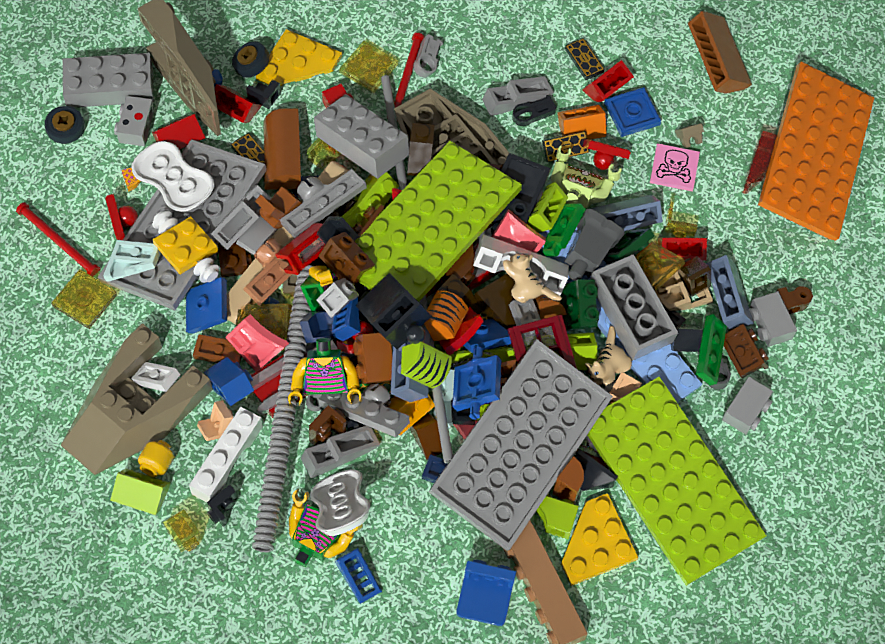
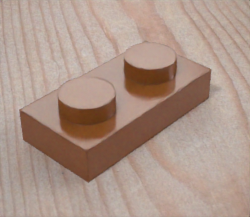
(215, 349)

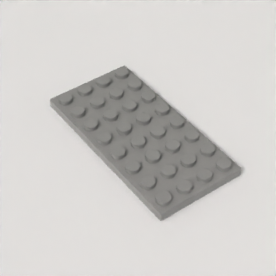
(232, 181)
(520, 445)

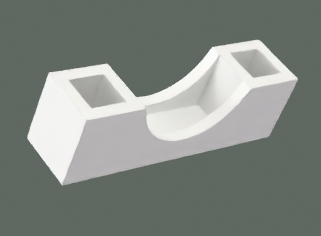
(493, 252)
(217, 466)

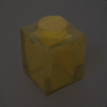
(183, 531)

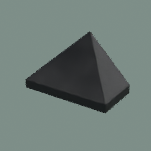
(595, 474)

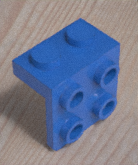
(485, 592)

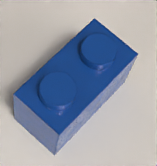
(230, 381)

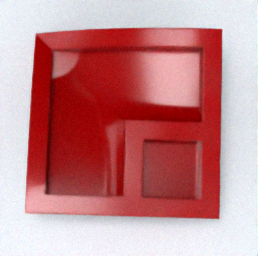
(466, 330)

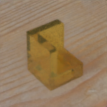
(321, 153)

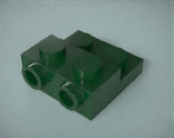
(629, 244)
(580, 305)

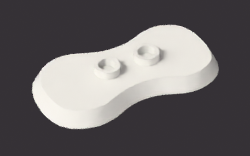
(180, 184)
(340, 502)

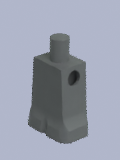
(592, 243)

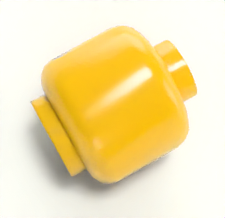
(155, 458)

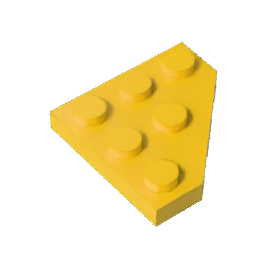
(298, 59)
(597, 542)

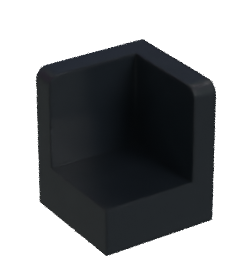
(264, 94)
(333, 227)
(687, 339)

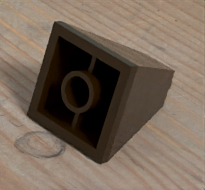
(495, 301)

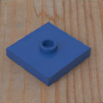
(632, 112)
(206, 305)
(488, 336)

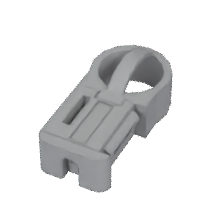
(427, 54)

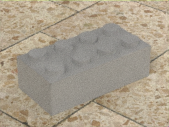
(107, 79)
(361, 136)
(633, 307)

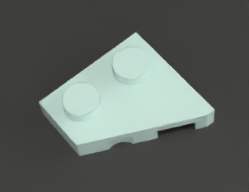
(130, 259)

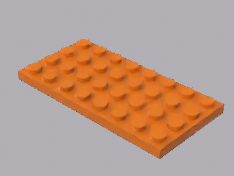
(816, 151)

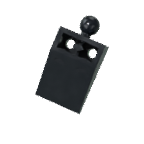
(533, 179)
(394, 312)

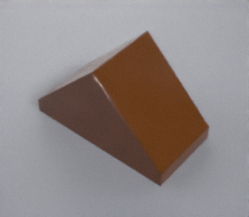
(427, 435)

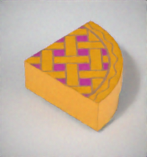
(130, 180)

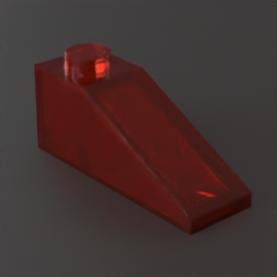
(760, 161)

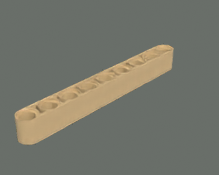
(237, 297)

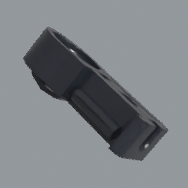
(538, 110)

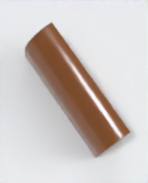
(719, 53)
(282, 149)

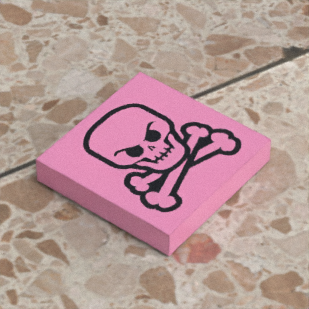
(674, 167)

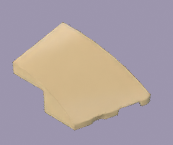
(676, 297)

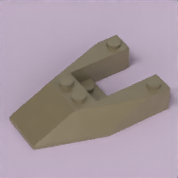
(181, 61)
(450, 125)
(121, 416)

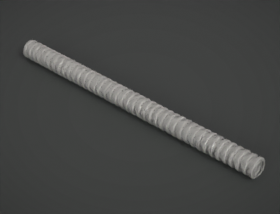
(282, 425)

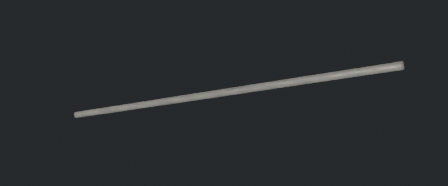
(402, 182)

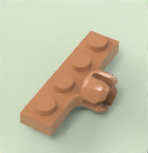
(272, 274)

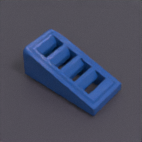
(347, 326)
(356, 554)

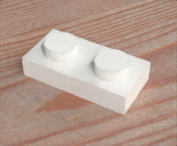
(156, 376)

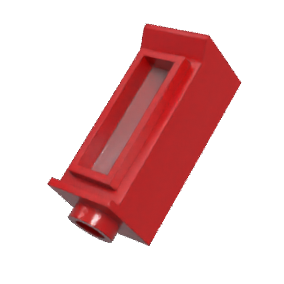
(302, 250)

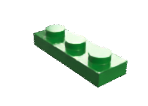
(711, 350)

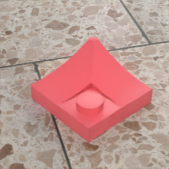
(516, 232)
(255, 342)

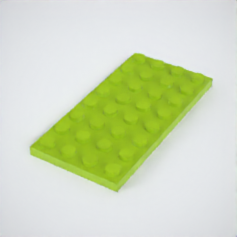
(435, 220)
(673, 481)

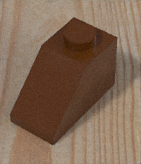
(463, 267)

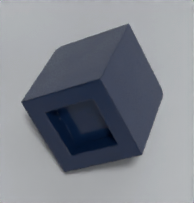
(316, 326)

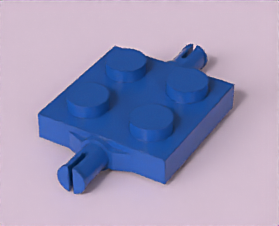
(476, 383)

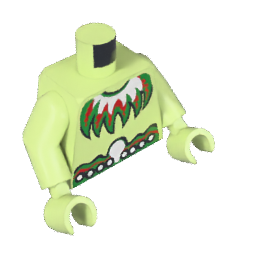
(581, 185)

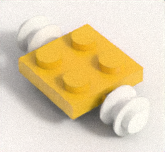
(185, 246)

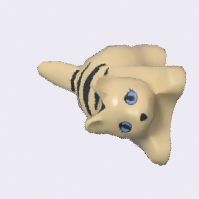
(527, 283)
(610, 361)

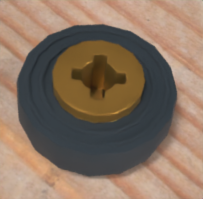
(250, 59)
(62, 132)

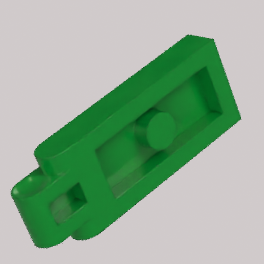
(563, 229)

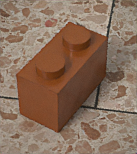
(374, 358)

